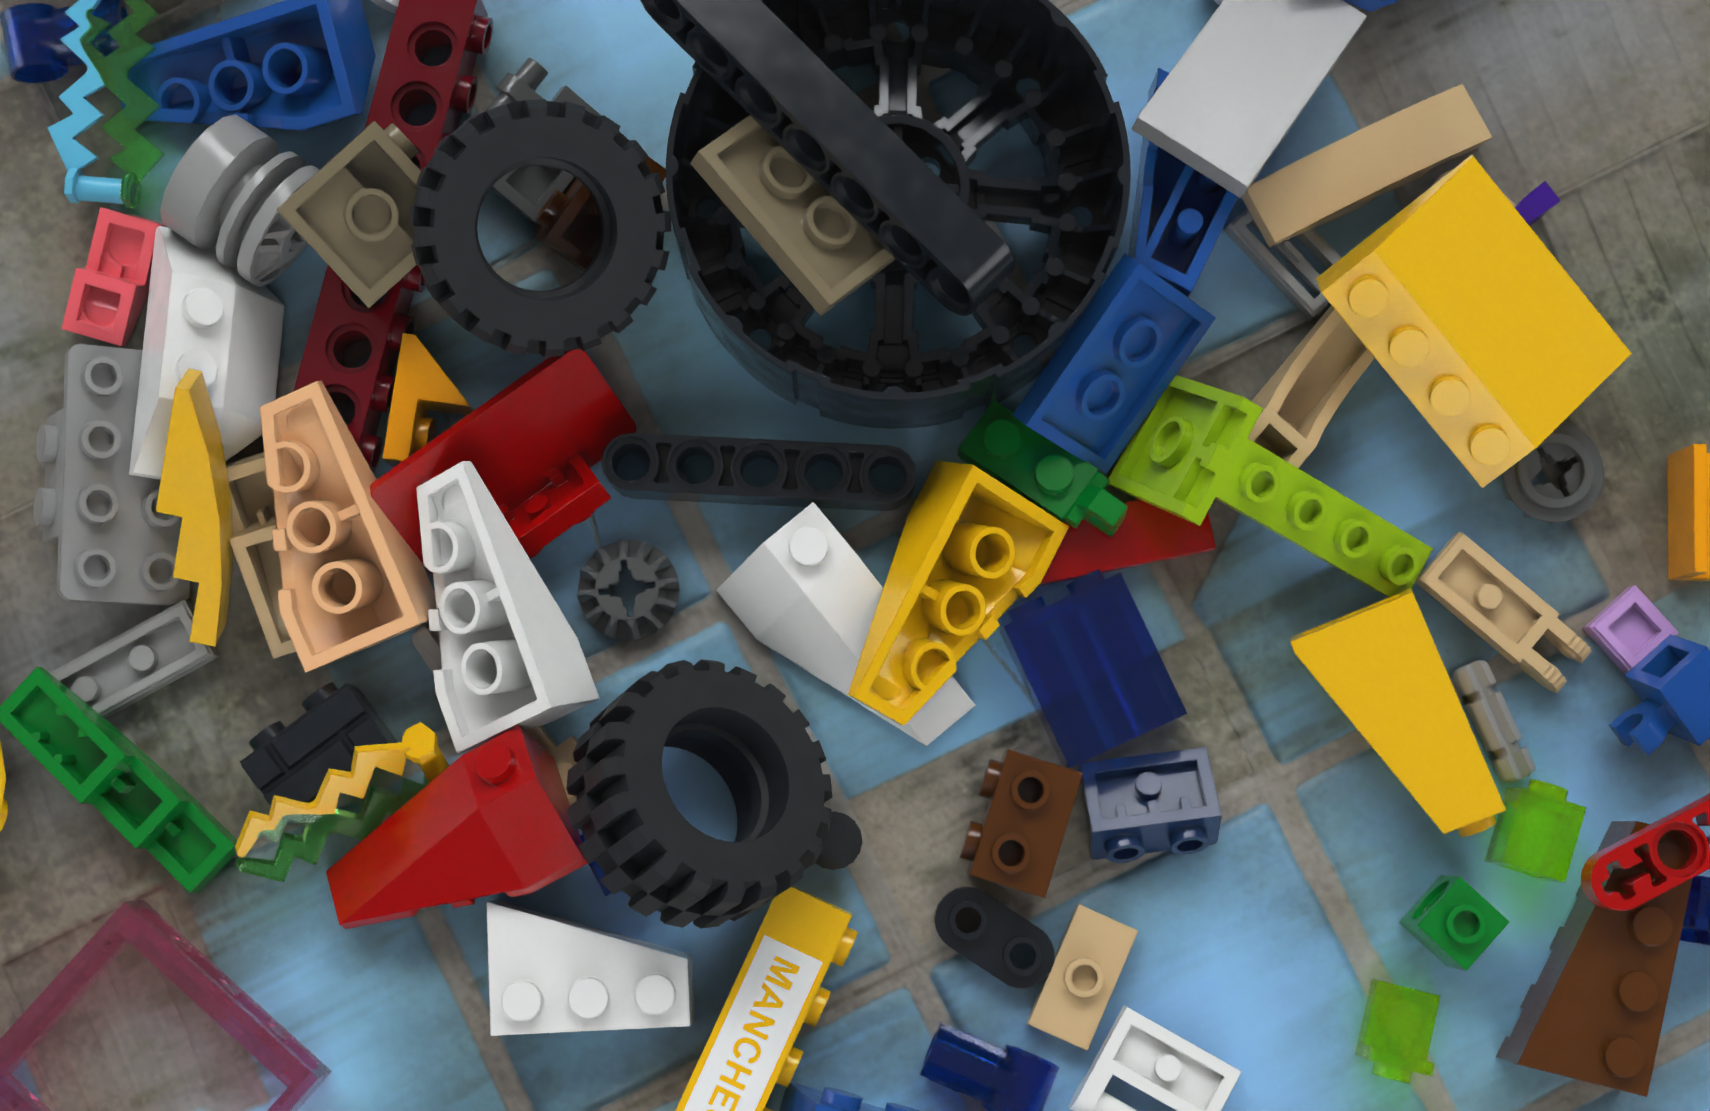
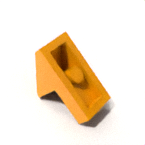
(417, 389)

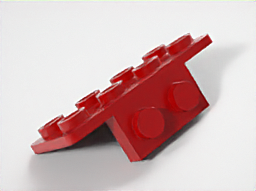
(529, 449)

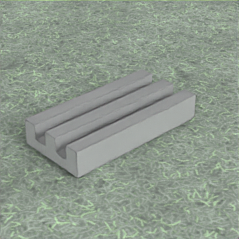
(1276, 272)

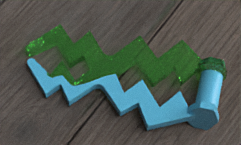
(112, 73)

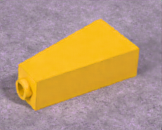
(1401, 700)

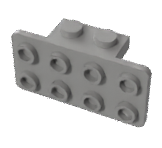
(100, 516)

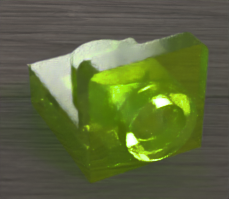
(1397, 1030)

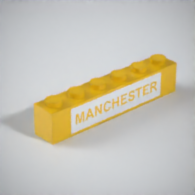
(769, 1003)

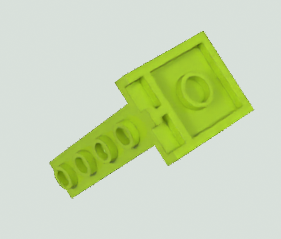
(1200, 451)

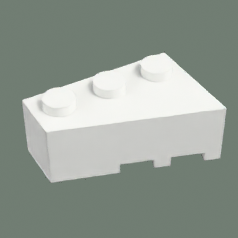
(579, 978)

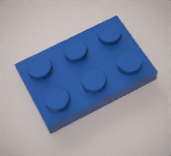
(1114, 364)

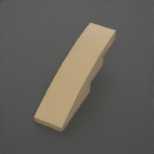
(1365, 165)

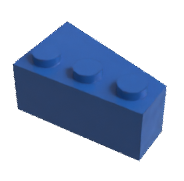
(1175, 214)

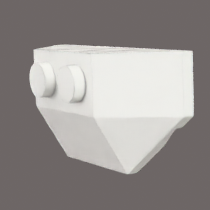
(210, 323)

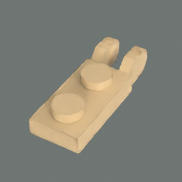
(1500, 609)

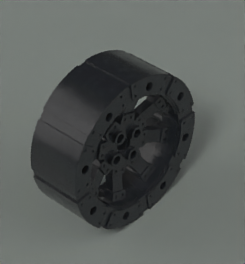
(1083, 166)

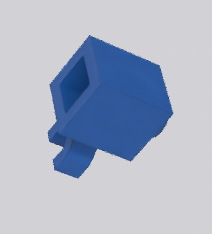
(1673, 694)

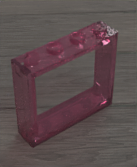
(189, 970)

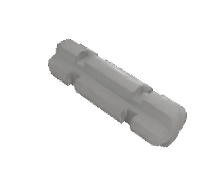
(1493, 721)

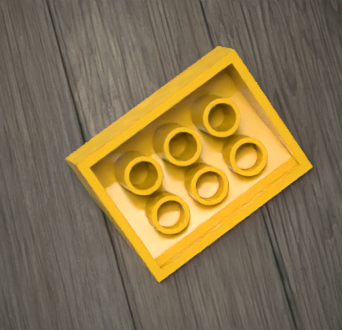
(1474, 320)

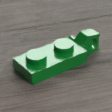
(1041, 471)

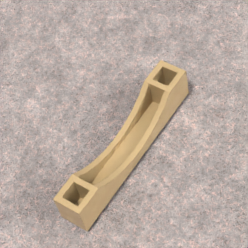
(1310, 387)

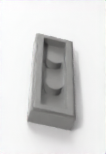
(137, 661)

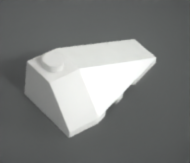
(815, 606)
(499, 628)

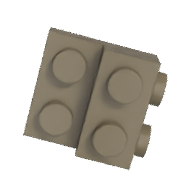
(360, 211)

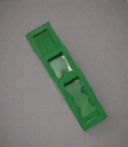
(117, 779)

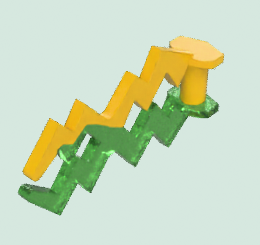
(323, 817)

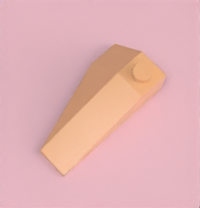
(340, 557)

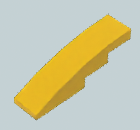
(198, 490)

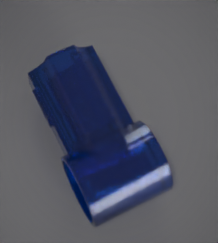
(34, 36)
(993, 1074)

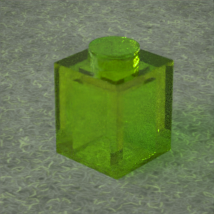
(1536, 831)

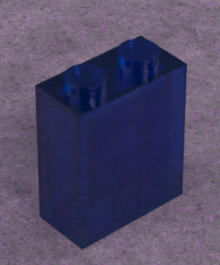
(1091, 668)

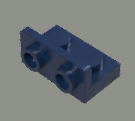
(1150, 804)

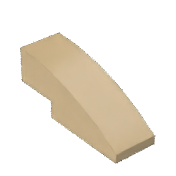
(253, 546)

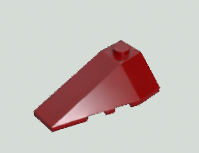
(471, 833)

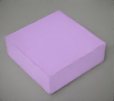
(1629, 628)

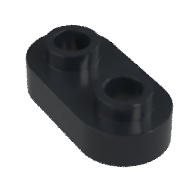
(994, 937)

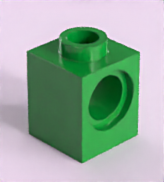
(1454, 922)

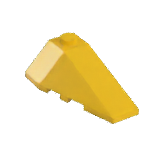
(954, 573)

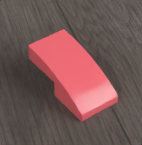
(116, 279)

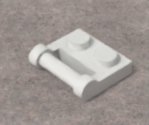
(1158, 1066)

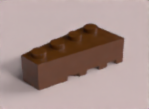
(1606, 981)

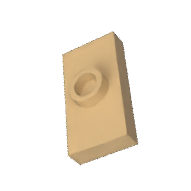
(1082, 977)

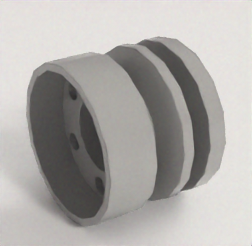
(229, 197)

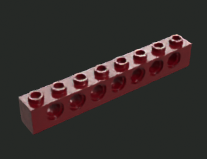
(399, 89)

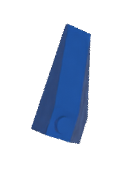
(271, 66)

